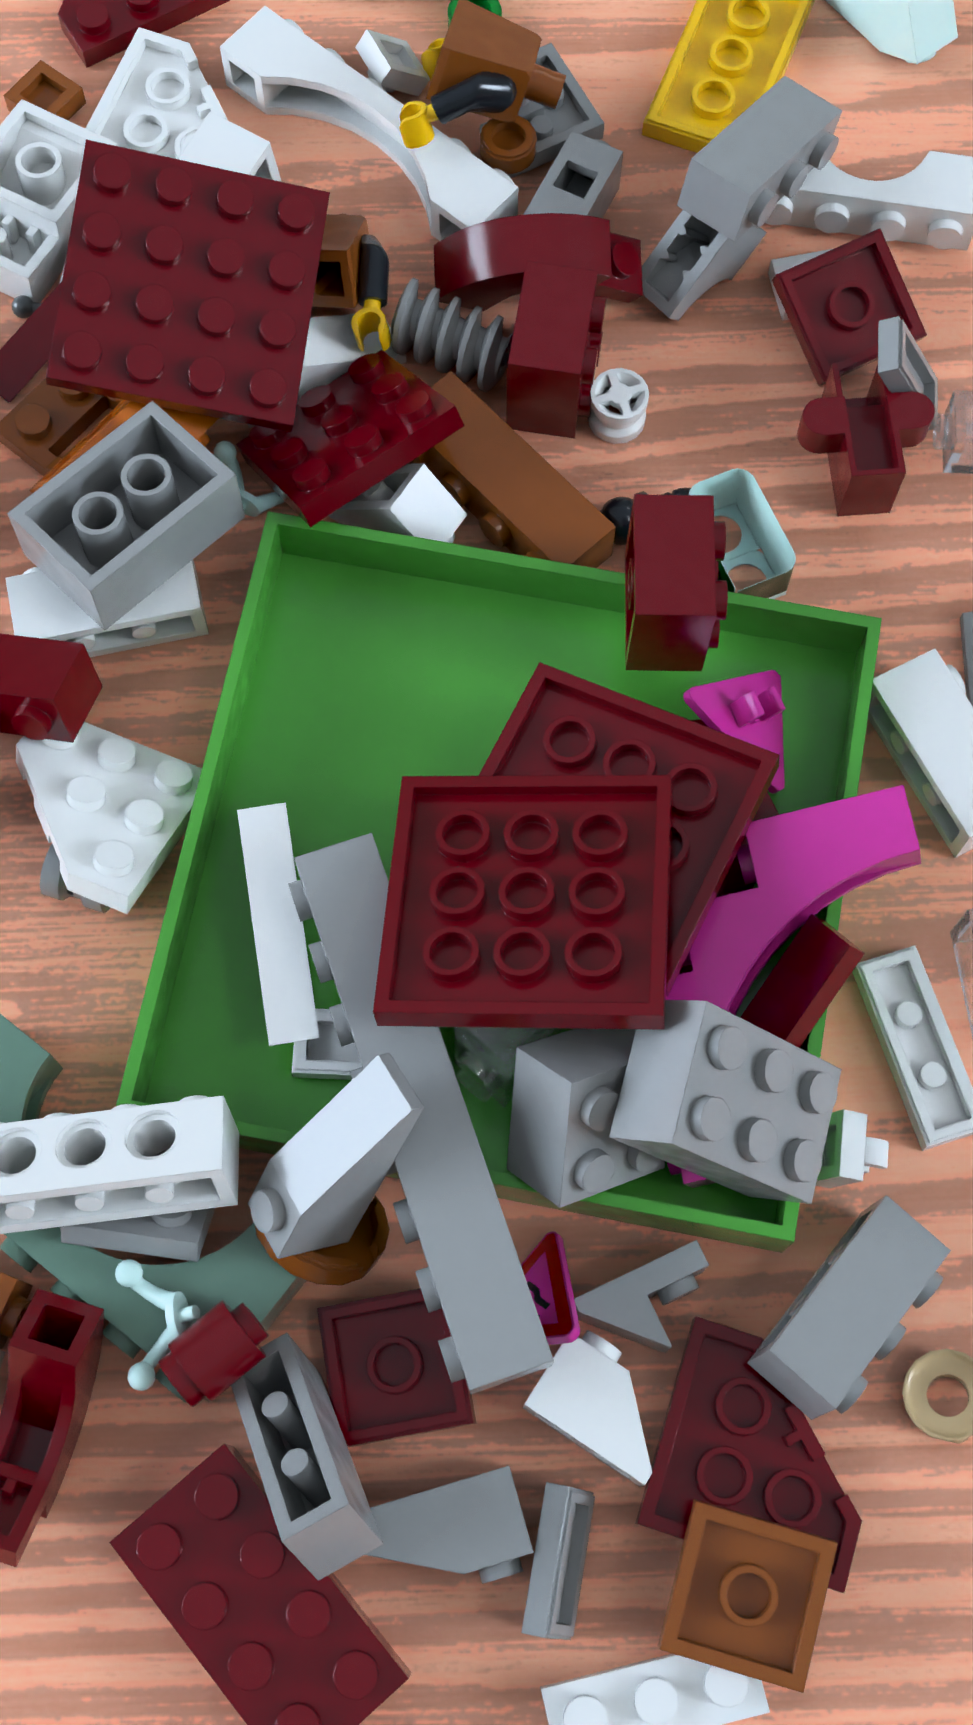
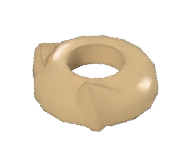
(917, 1381)

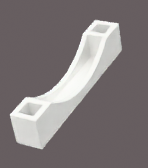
(293, 75)

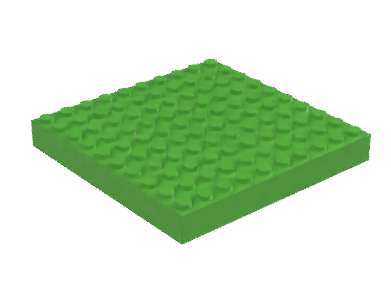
(407, 660)

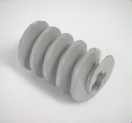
(450, 337)

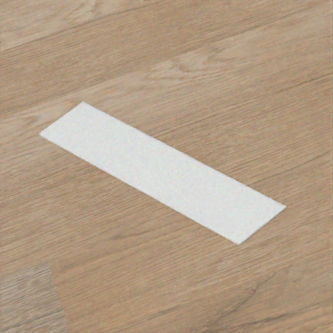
(276, 925)

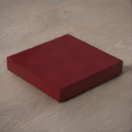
(841, 299)
(389, 1369)

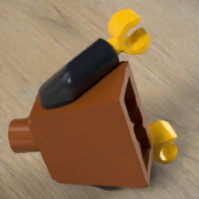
(479, 69)
(352, 272)

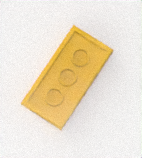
(722, 66)

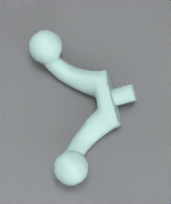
(252, 505)
(177, 1316)

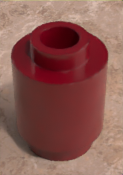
(214, 1352)

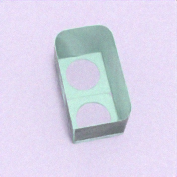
(743, 501)

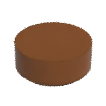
(508, 145)

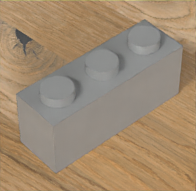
(760, 159)
(851, 1310)
(304, 1461)

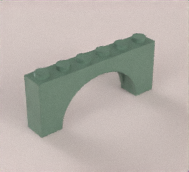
(232, 1274)

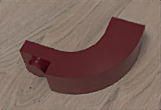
(490, 258)
(43, 1410)

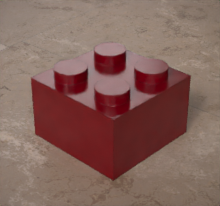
(554, 349)
(673, 582)

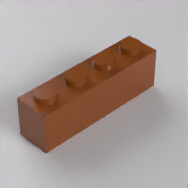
(514, 488)

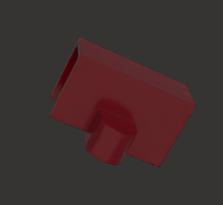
(864, 441)

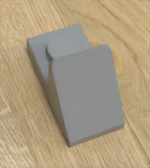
(625, 1302)

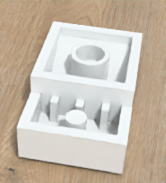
(37, 196)

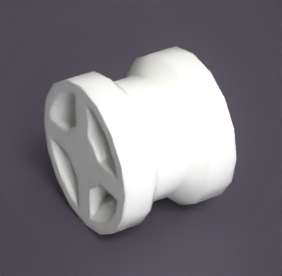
(625, 392)

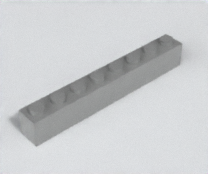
(440, 1166)

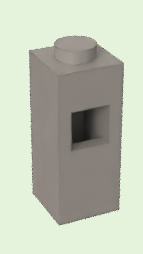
(580, 179)

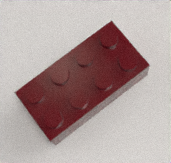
(251, 1609)

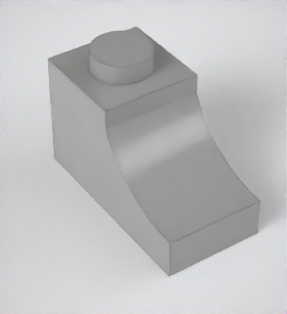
(691, 262)

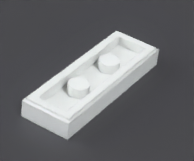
(917, 1046)

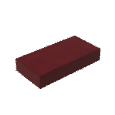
(803, 982)

